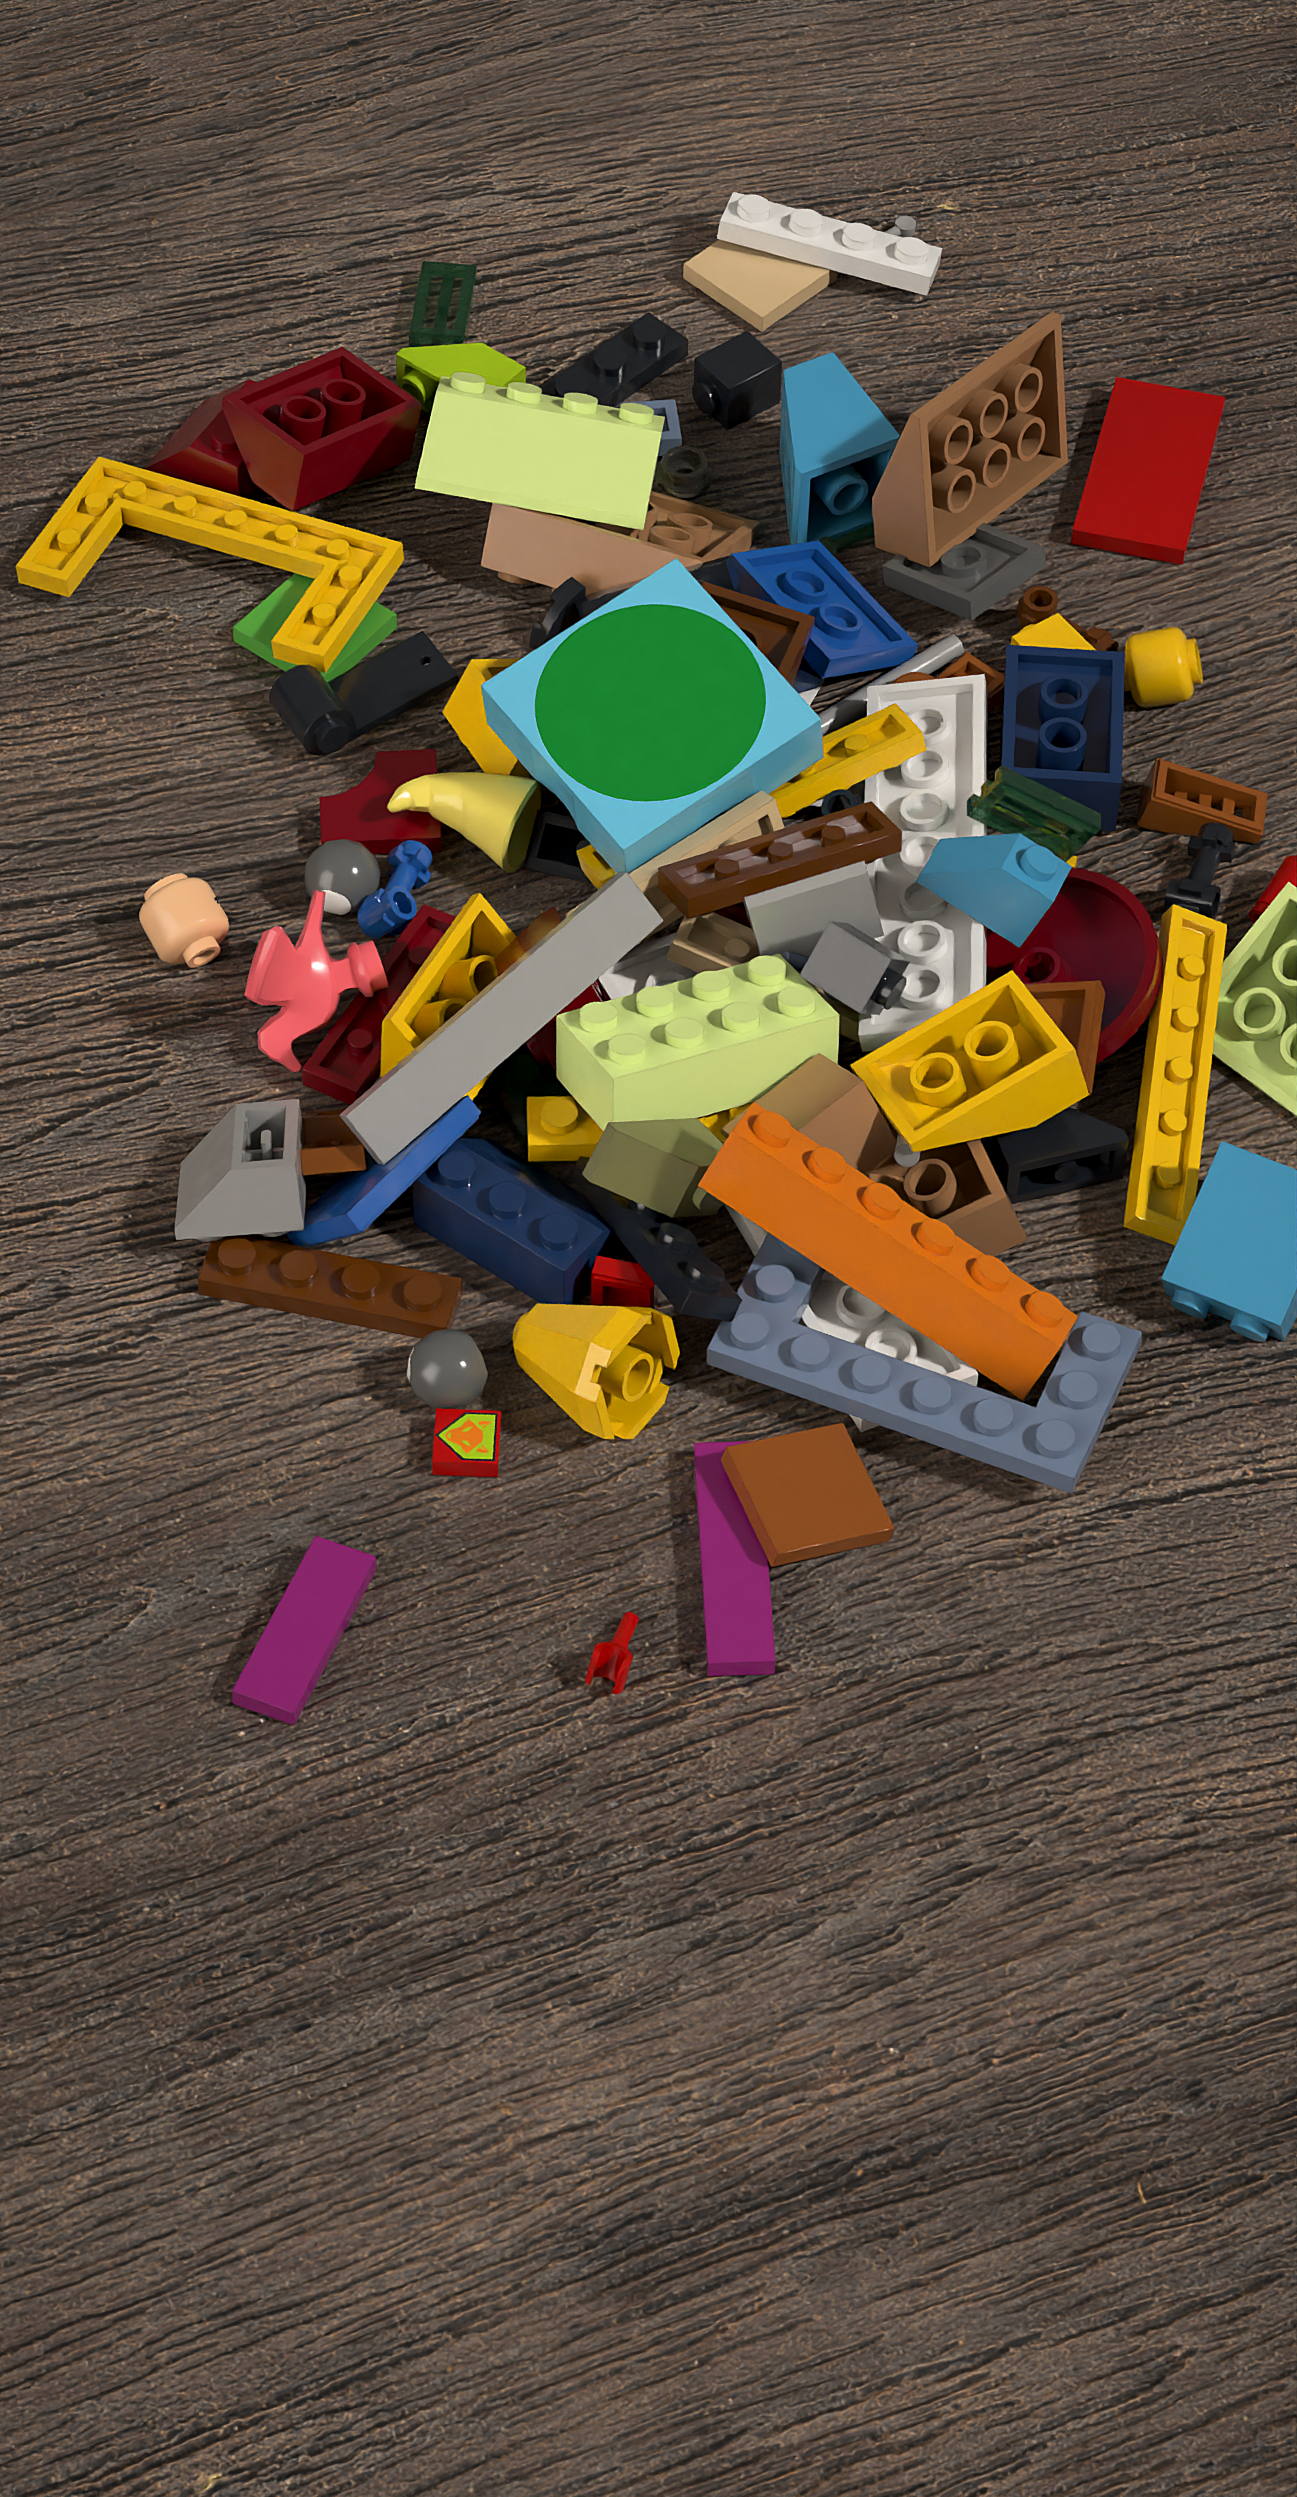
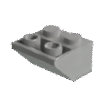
(245, 1175)

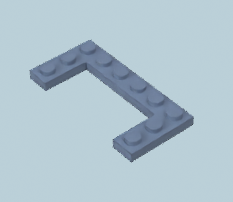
(1036, 1442)

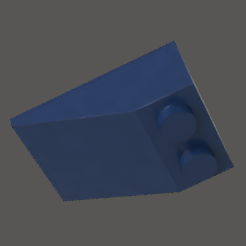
(1066, 723)

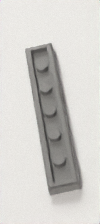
(501, 1018)

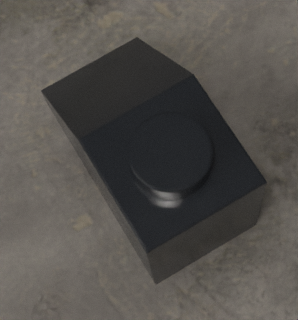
(1057, 1156)

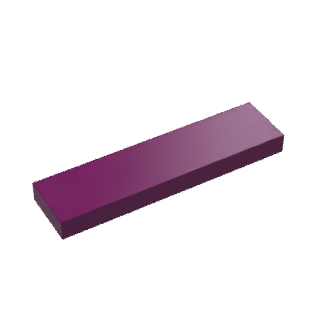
(732, 1574)

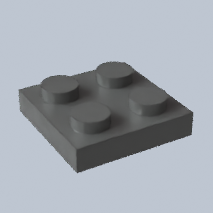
(970, 573)

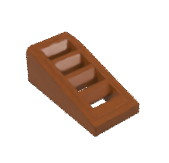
(1181, 801)

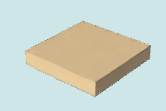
(755, 282)

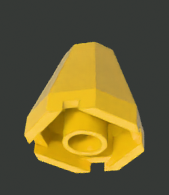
(599, 1362)

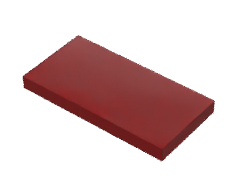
(1148, 470)

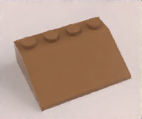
(975, 448)
(599, 555)

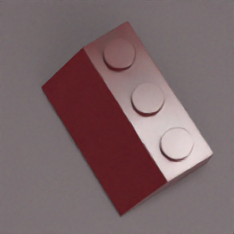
(321, 427)

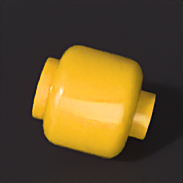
(1161, 667)

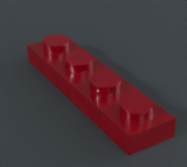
(351, 1052)

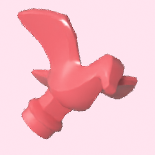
(306, 982)

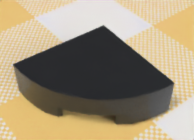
(561, 615)

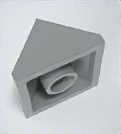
(799, 912)

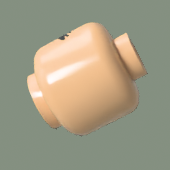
(183, 920)

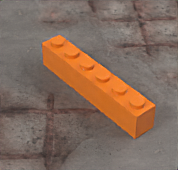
(888, 1250)

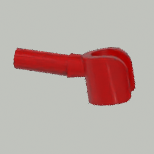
(613, 1658)

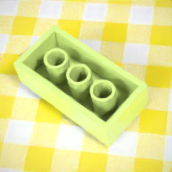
(694, 1043)

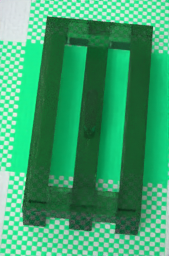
(439, 334)
(1039, 808)

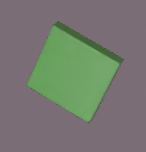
(265, 620)

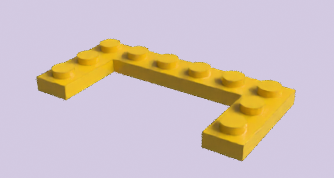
(345, 562)

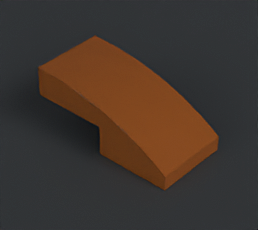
(330, 1145)

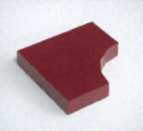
(363, 811)

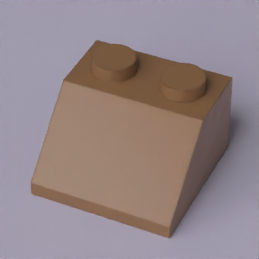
(960, 1190)

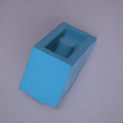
(996, 880)

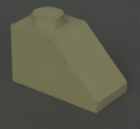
(657, 1164)

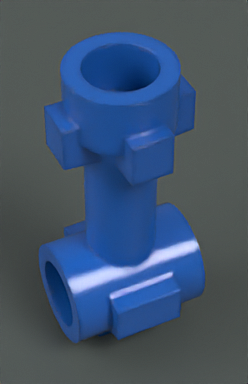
(394, 908)

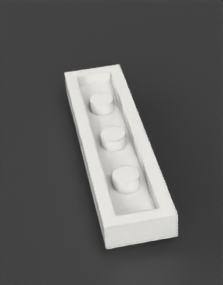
(829, 243)

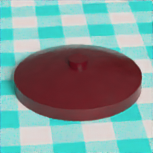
(1091, 935)

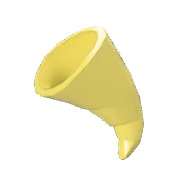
(486, 808)

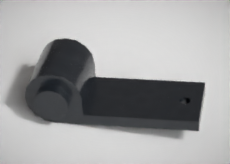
(338, 711)

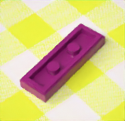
(304, 1630)

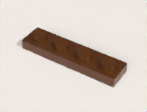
(778, 858)
(329, 1286)

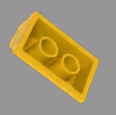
(446, 982)

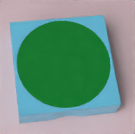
(652, 718)

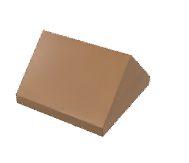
(833, 1112)

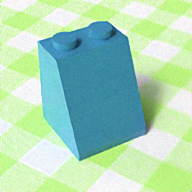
(830, 450)
(1240, 1247)

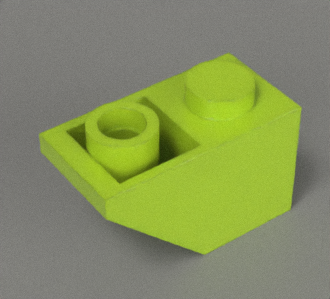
(422, 368)

